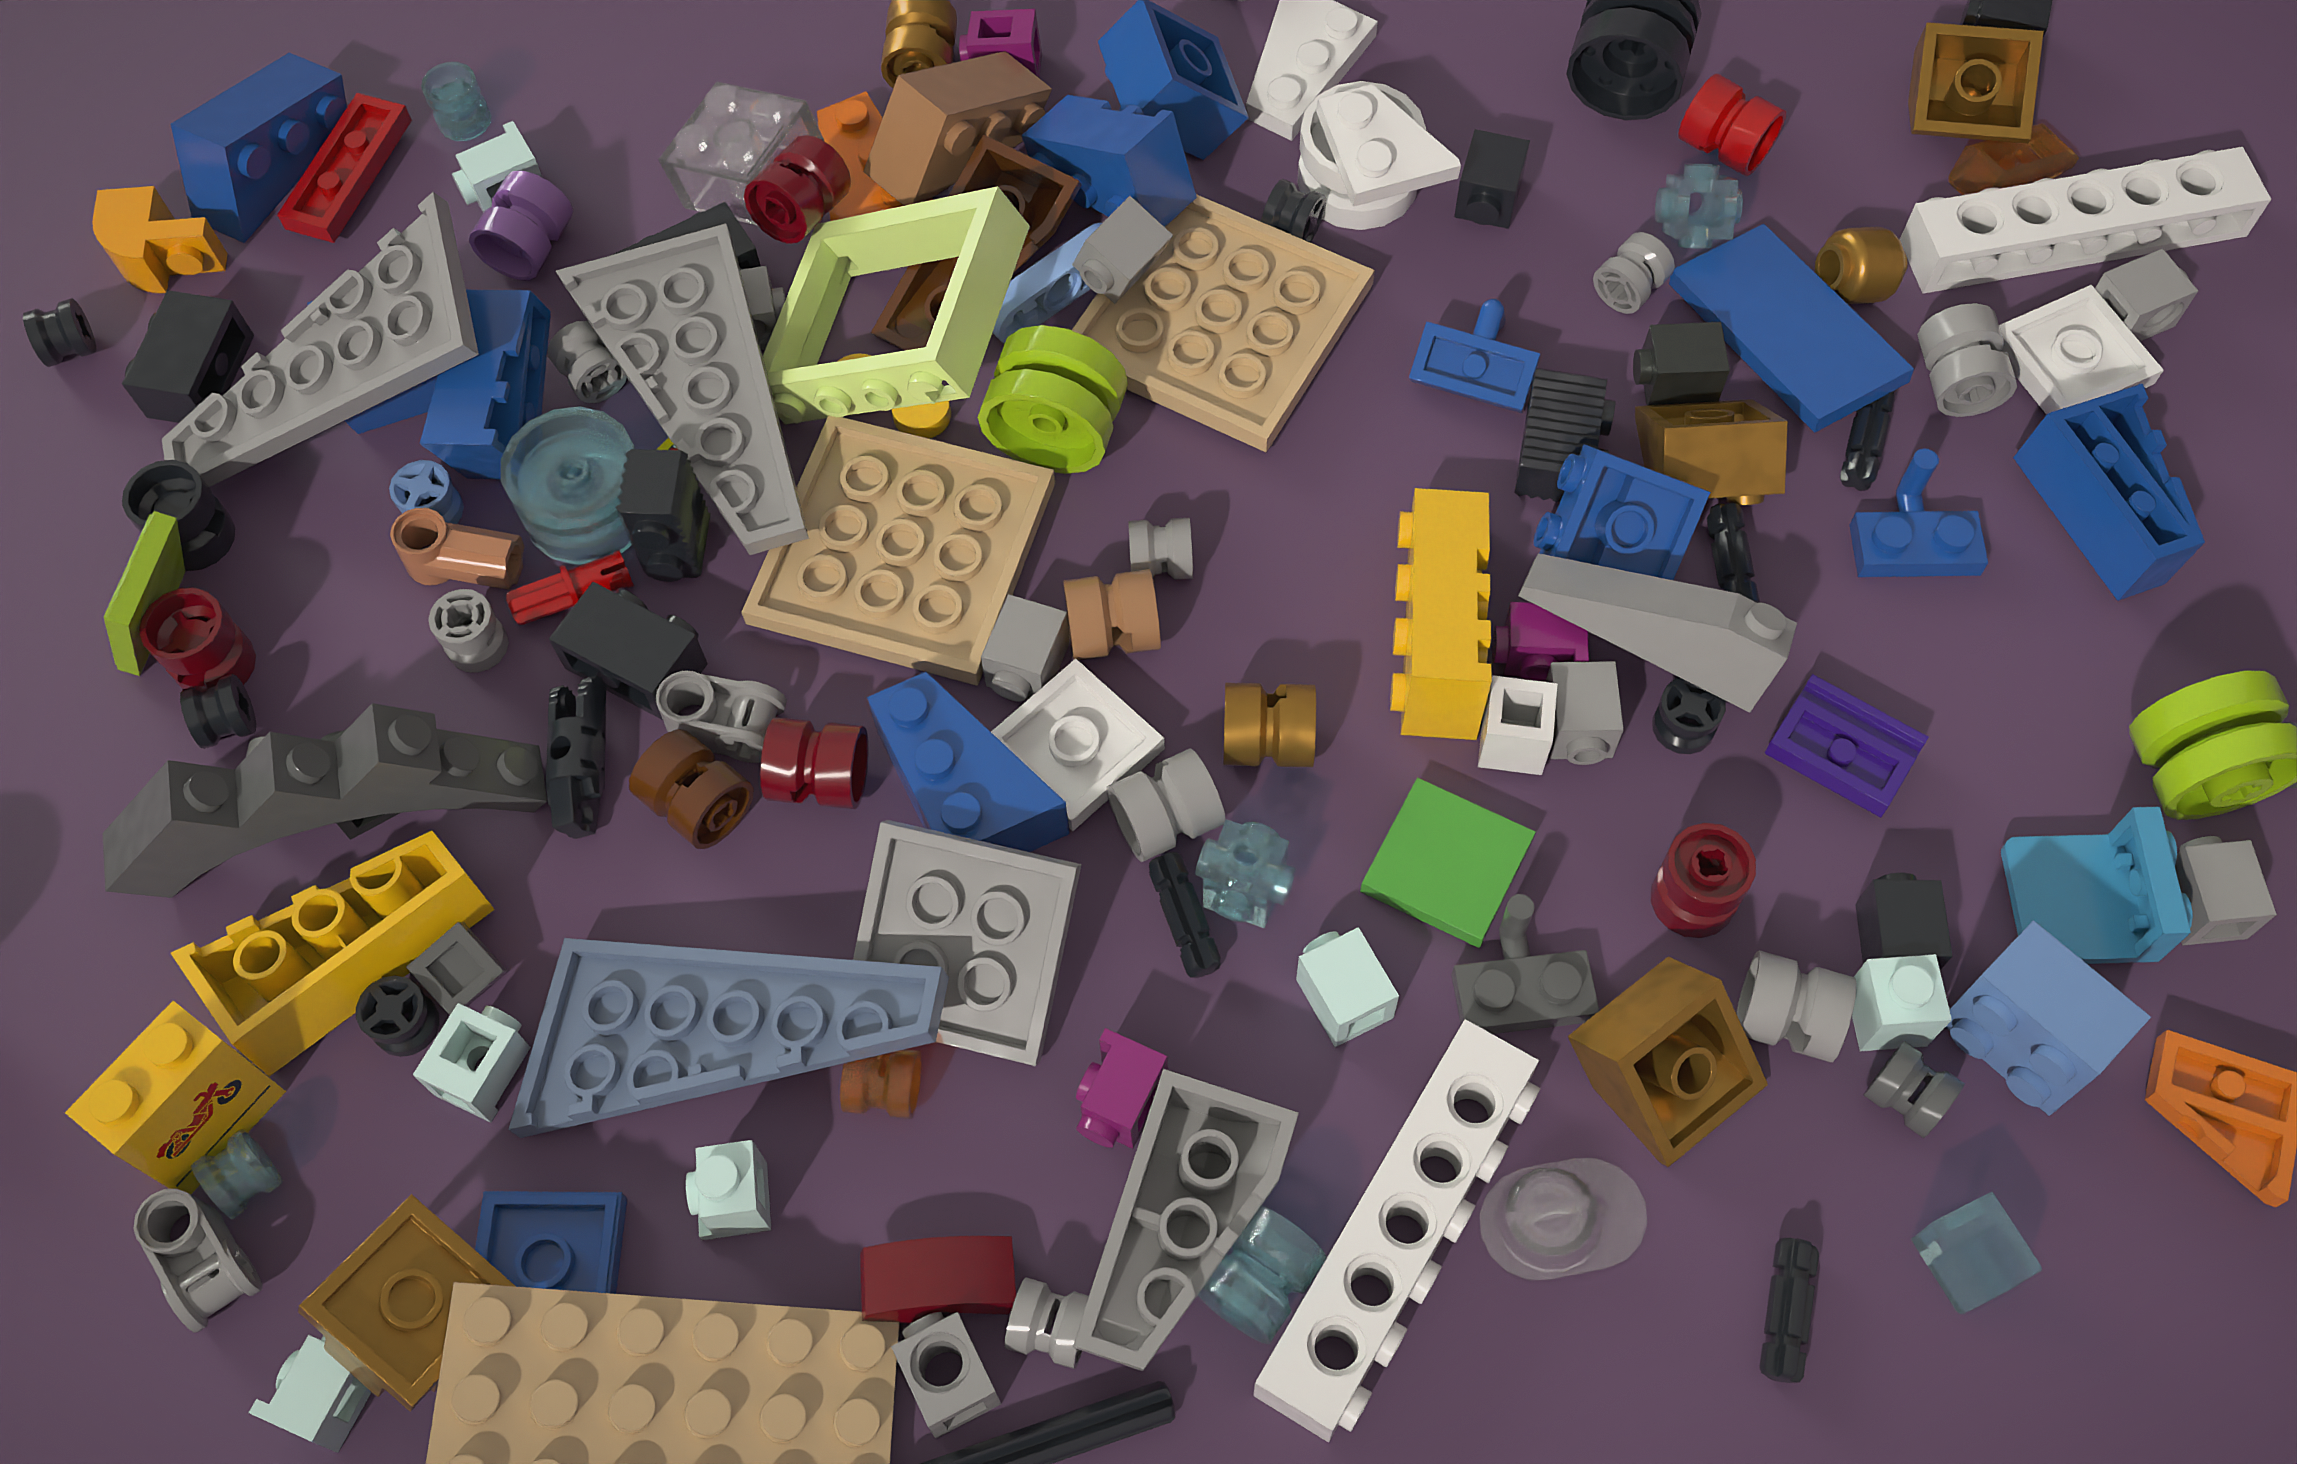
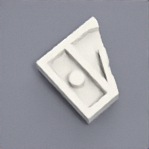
(1381, 146)

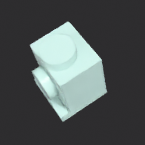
(489, 163)
(452, 1057)
(729, 1190)
(314, 1397)

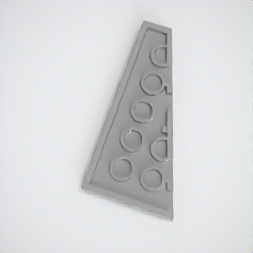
(692, 352)
(342, 353)

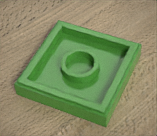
(1447, 862)

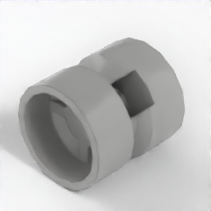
(1966, 360)
(1171, 802)
(1796, 1006)

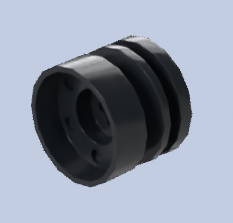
(1632, 55)

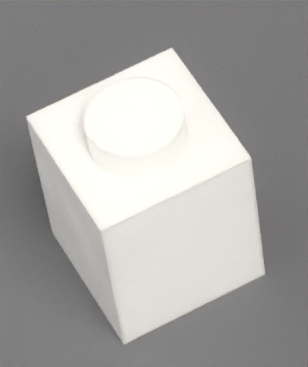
(1517, 725)

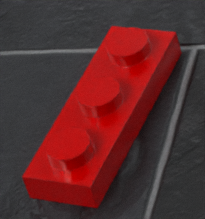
(344, 167)

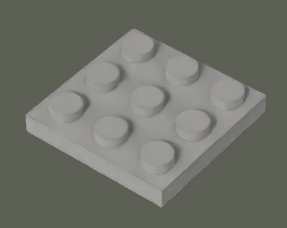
(984, 917)

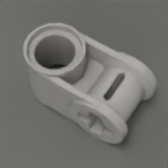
(731, 714)
(202, 1266)

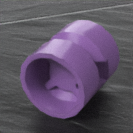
(520, 223)

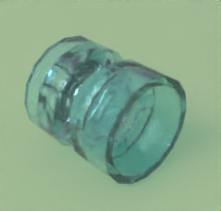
(1265, 1266)

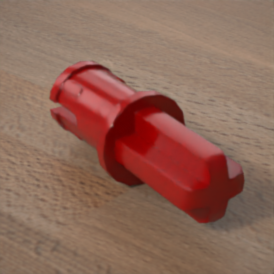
(566, 588)

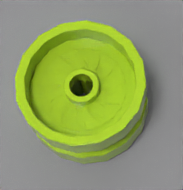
(1053, 399)
(2218, 744)

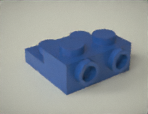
(1620, 515)

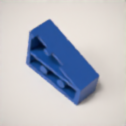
(256, 142)
(1115, 155)
(494, 393)
(2113, 491)
(961, 772)

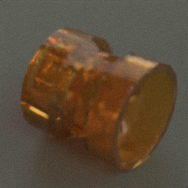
(882, 1083)

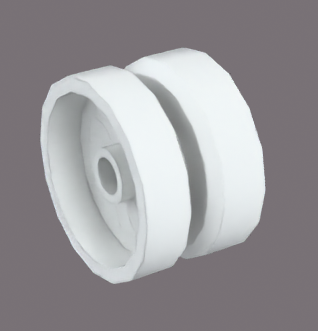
(1320, 172)

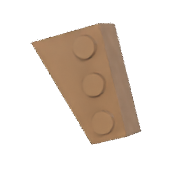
(942, 115)

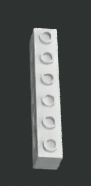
(2083, 219)
(1472, 1068)

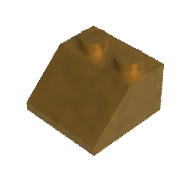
(1975, 82)
(1718, 445)
(1670, 1058)

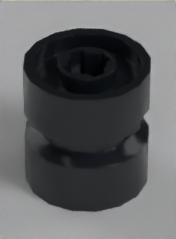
(181, 492)

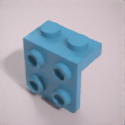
(2102, 893)

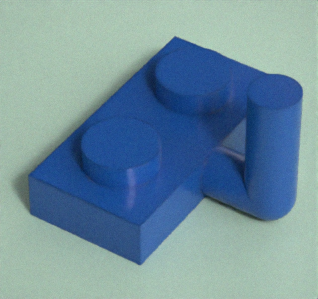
(1475, 362)
(1916, 539)

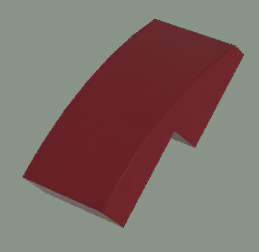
(937, 1275)

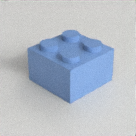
(2044, 1020)

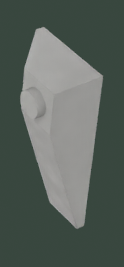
(1681, 627)
(1186, 1201)

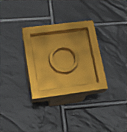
(392, 1302)

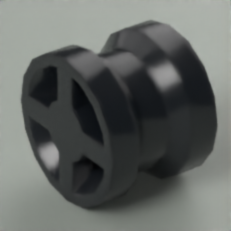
(1294, 211)
(59, 332)
(1690, 701)
(218, 711)
(385, 1004)

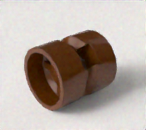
(691, 789)

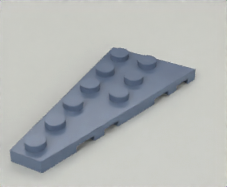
(681, 1023)

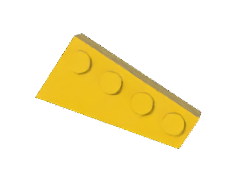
(1446, 615)
(303, 968)

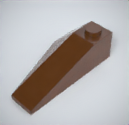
(1031, 186)

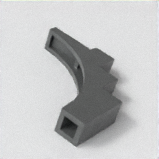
(290, 784)

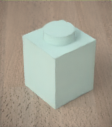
(1345, 985)
(1899, 1002)

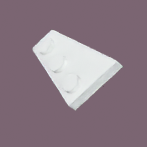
(1304, 56)

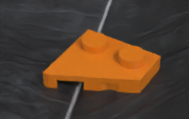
(2230, 1108)

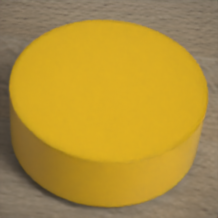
(924, 419)

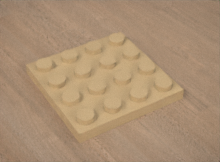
(1230, 321)
(902, 548)

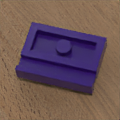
(1846, 745)

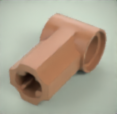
(455, 551)

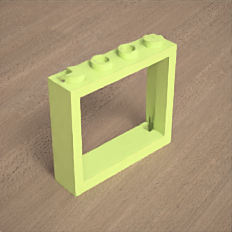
(974, 226)

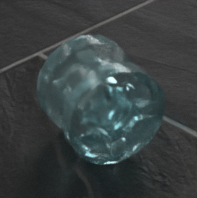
(236, 1174)

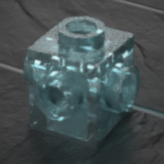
(1719, 208)
(1245, 872)

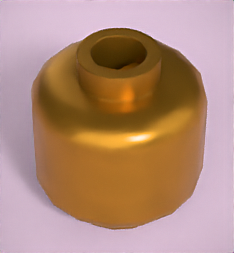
(1862, 264)

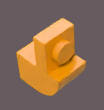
(150, 242)

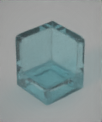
(1976, 1253)

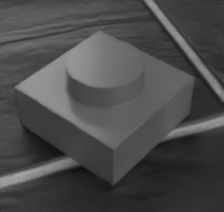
(457, 968)

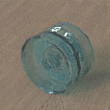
(566, 482)

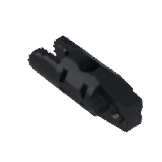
(576, 756)

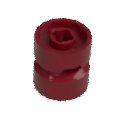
(797, 189)
(196, 639)
(810, 762)
(1703, 880)

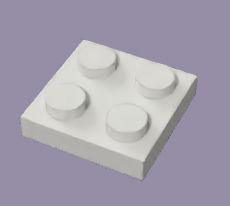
(2076, 351)
(1079, 739)

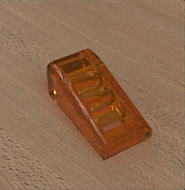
(2011, 163)

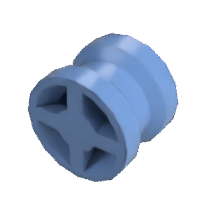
(429, 485)

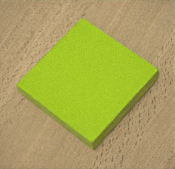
(150, 572)

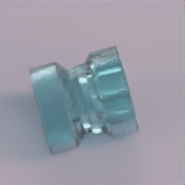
(456, 101)

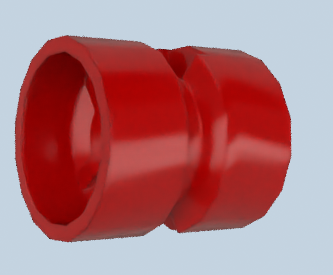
(1737, 127)

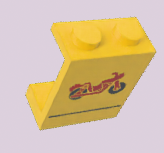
(174, 1099)

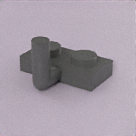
(1524, 988)

